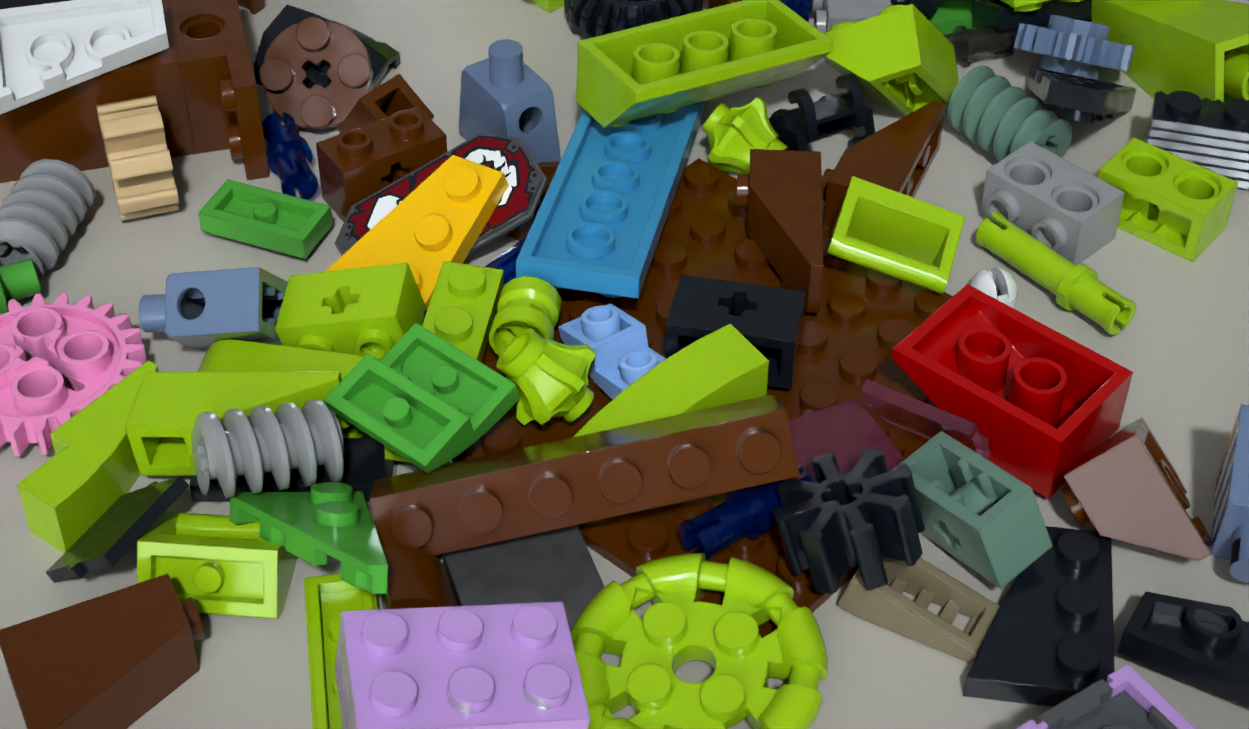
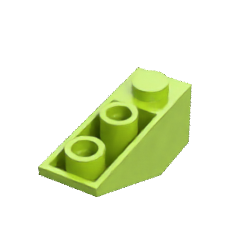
(171, 401)

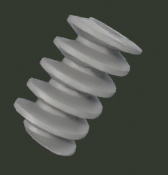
(43, 213)
(267, 444)

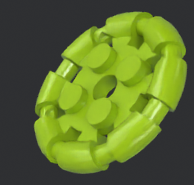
(689, 630)

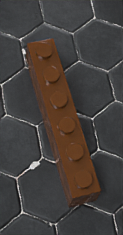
(586, 477)

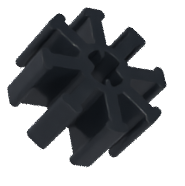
(849, 520)

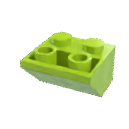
(896, 58)

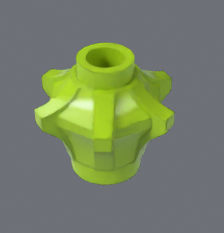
(736, 132)
(548, 377)

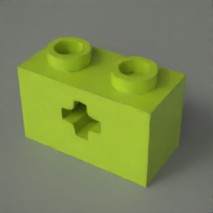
(350, 309)

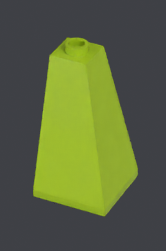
(1182, 44)

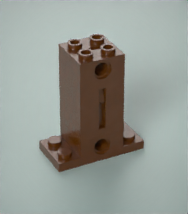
(200, 88)

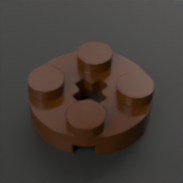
(316, 43)

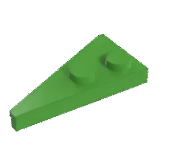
(320, 524)

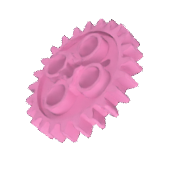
(58, 363)

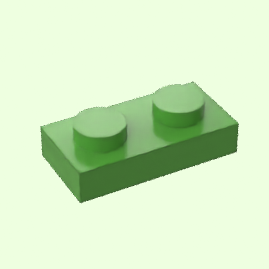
(266, 218)

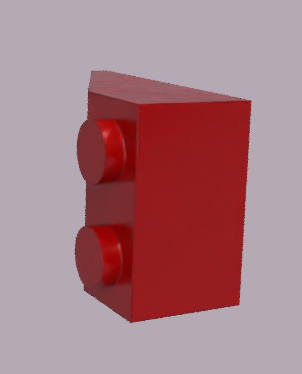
(1020, 383)

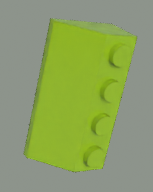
(693, 59)

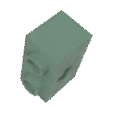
(977, 509)

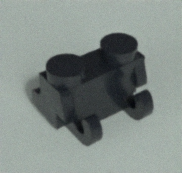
(825, 116)

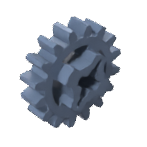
(1074, 47)

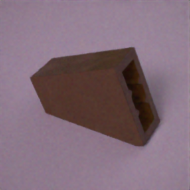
(103, 657)

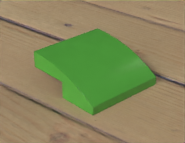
(423, 398)

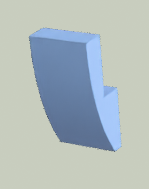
(618, 344)

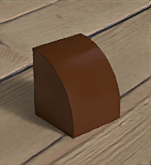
(383, 102)
(416, 580)

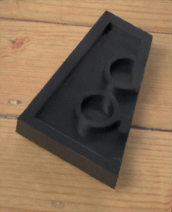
(1080, 97)
(1052, 627)
(1191, 641)

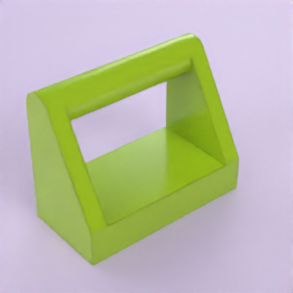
(896, 235)
(217, 564)

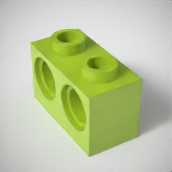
(1169, 198)

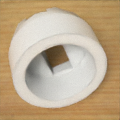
(997, 282)

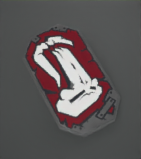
(496, 152)

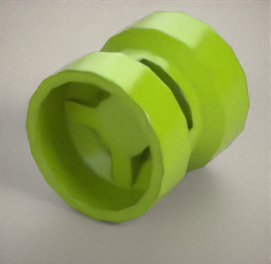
(524, 305)

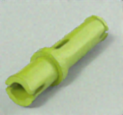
(1072, 284)

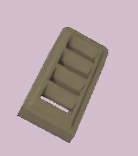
(910, 618)

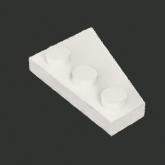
(71, 42)

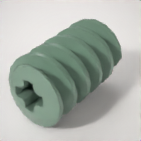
(1002, 117)

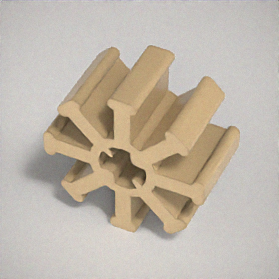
(138, 157)

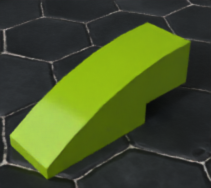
(700, 376)
(88, 469)

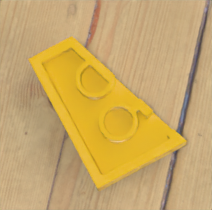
(432, 223)

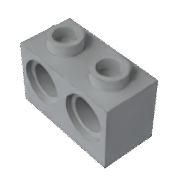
(1053, 201)

